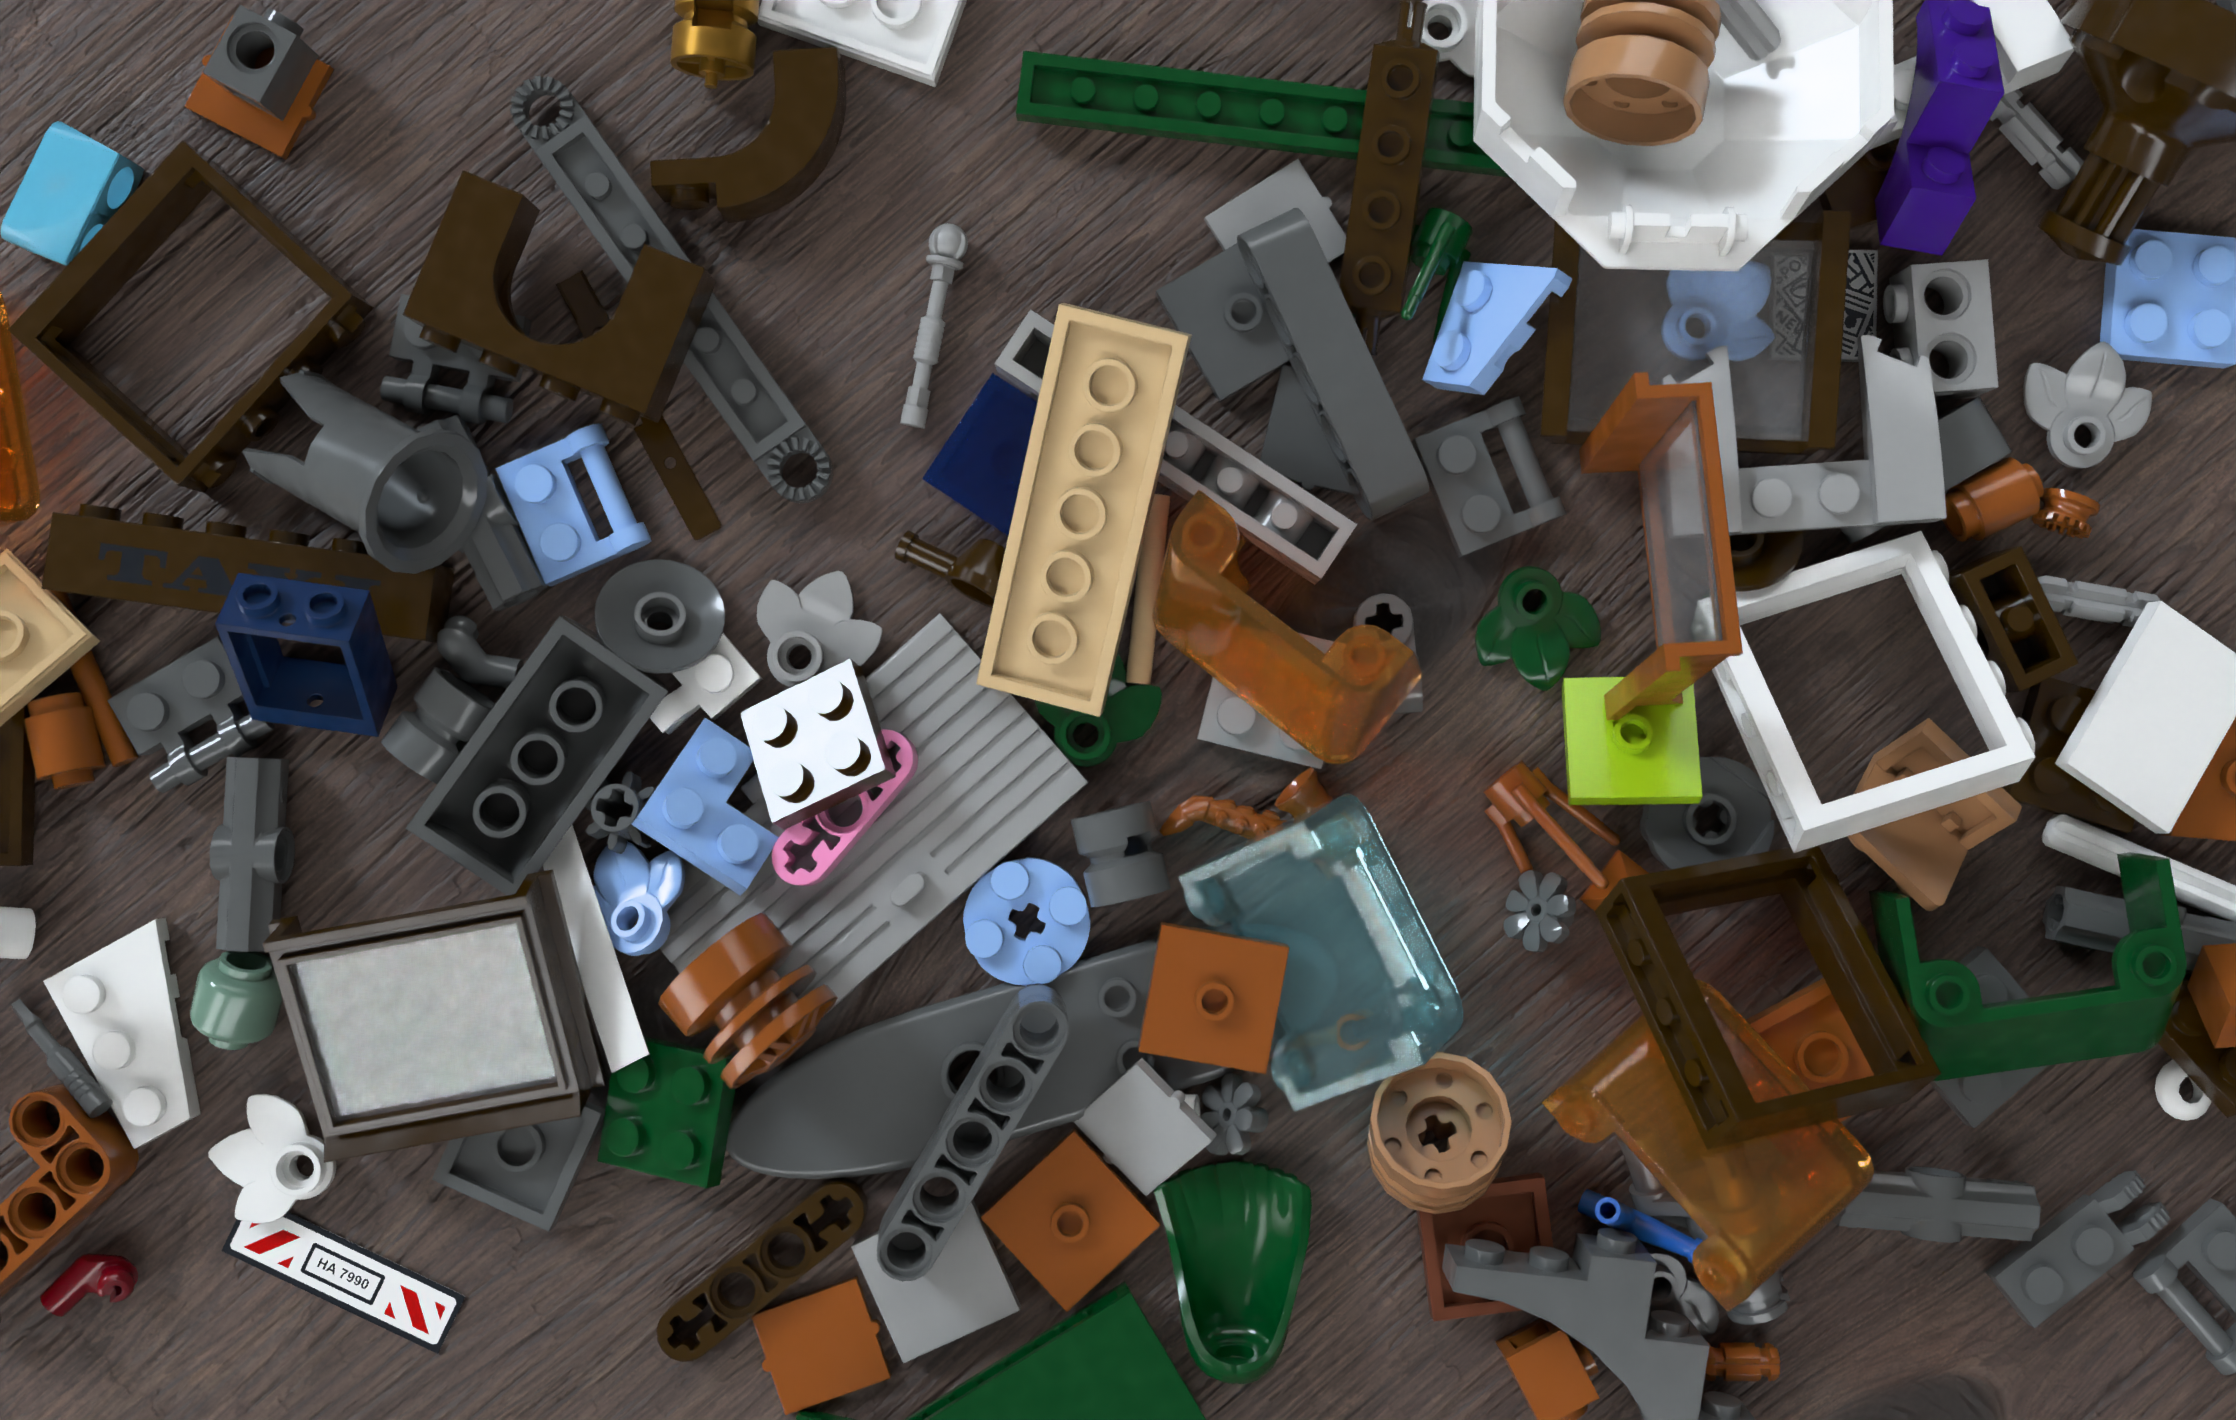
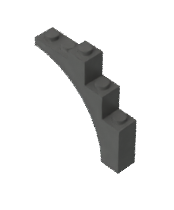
(1604, 1305)

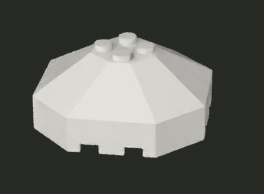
(1715, 199)

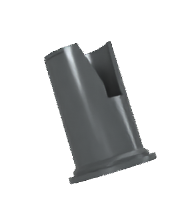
(396, 486)

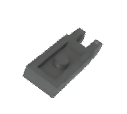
(2075, 1249)

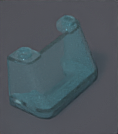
(1361, 969)

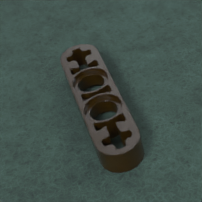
(760, 1266)

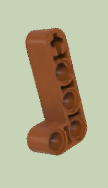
(62, 1176)

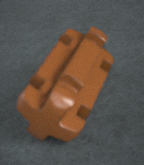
(1743, 1362)

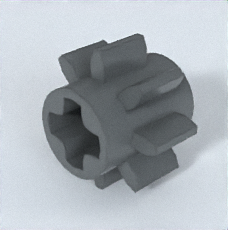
(606, 805)

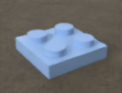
(2173, 300)

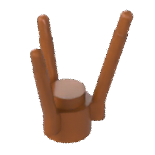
(1521, 798)

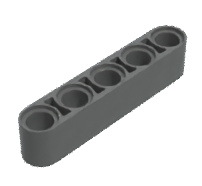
(1333, 363)
(964, 1161)

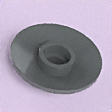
(666, 594)

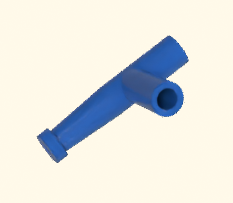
(1641, 1225)

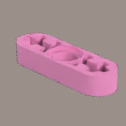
(827, 855)

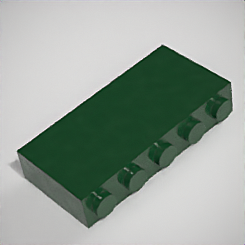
(1084, 1368)

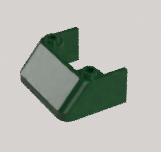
(2052, 1028)

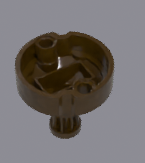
(2163, 90)

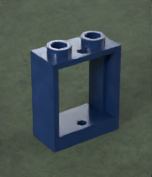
(283, 687)

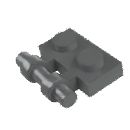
(421, 391)
(180, 699)

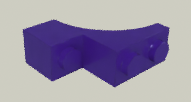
(1948, 108)

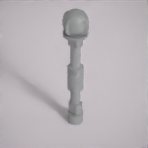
(947, 248)

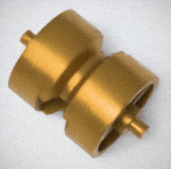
(715, 39)

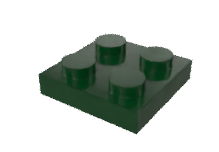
(669, 1115)

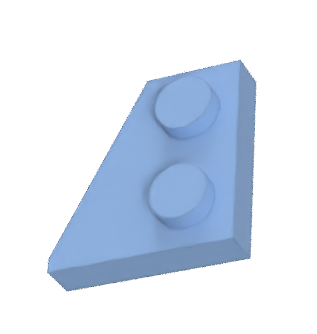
(1488, 323)

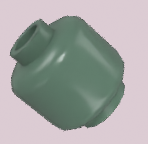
(236, 999)

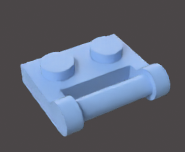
(555, 514)

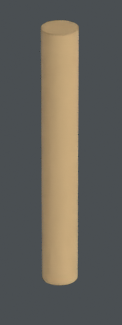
(1148, 575)

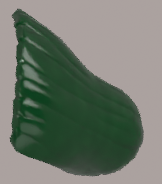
(1236, 1262)

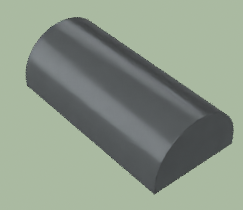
(538, 757)

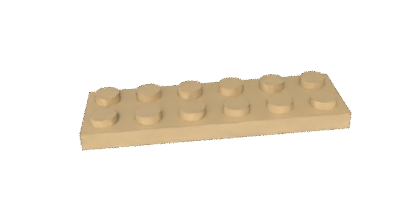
(1082, 508)

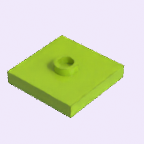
(1630, 760)

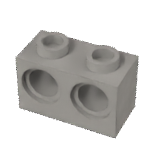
(1962, 331)

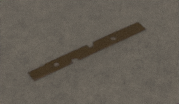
(654, 436)

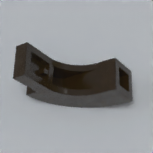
(783, 157)

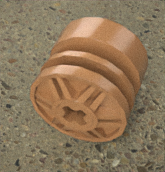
(1642, 69)
(1454, 1102)

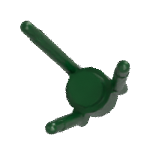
(1437, 246)

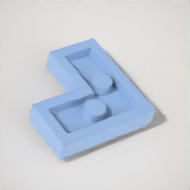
(692, 813)

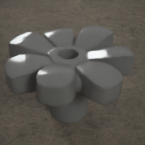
(1540, 910)
(1233, 1114)

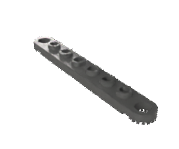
(622, 225)

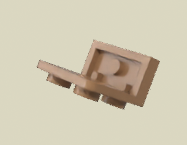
(1929, 847)

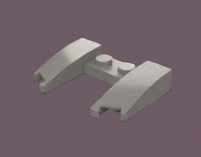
(1892, 485)

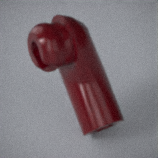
(90, 1274)

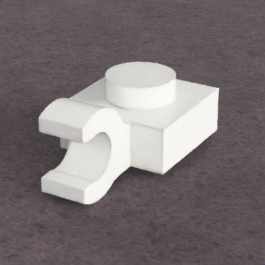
(710, 684)

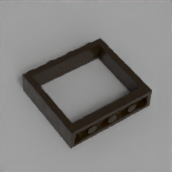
(118, 254)
(1687, 1030)

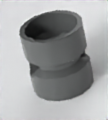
(440, 726)
(1120, 854)

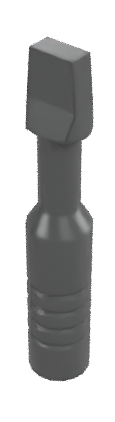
(65, 1064)

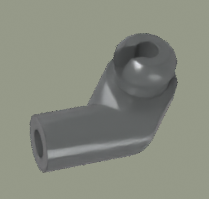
(468, 659)

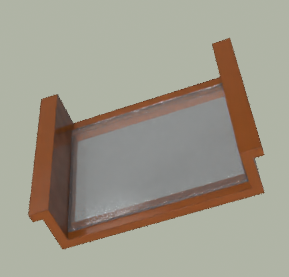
(1674, 446)

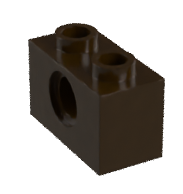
(2013, 618)

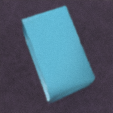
(68, 194)

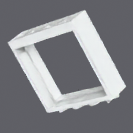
(1955, 633)

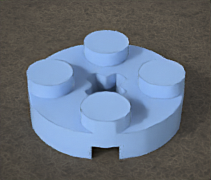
(993, 937)

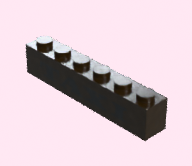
(196, 569)

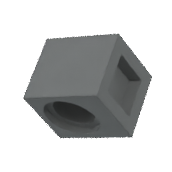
(235, 56)

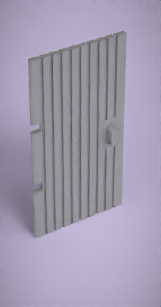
(975, 796)

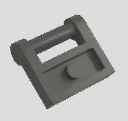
(1469, 486)
(2209, 1250)

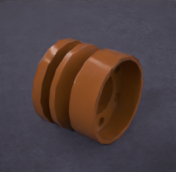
(747, 1000)

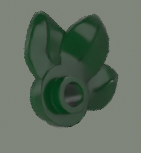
(1537, 637)
(1126, 717)

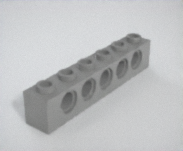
(1263, 503)

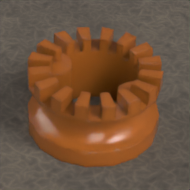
(2066, 511)

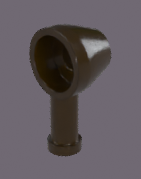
(971, 574)

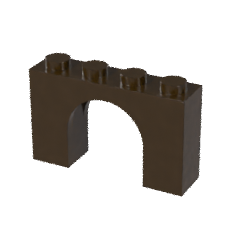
(467, 300)

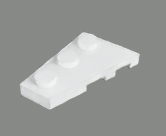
(130, 1032)

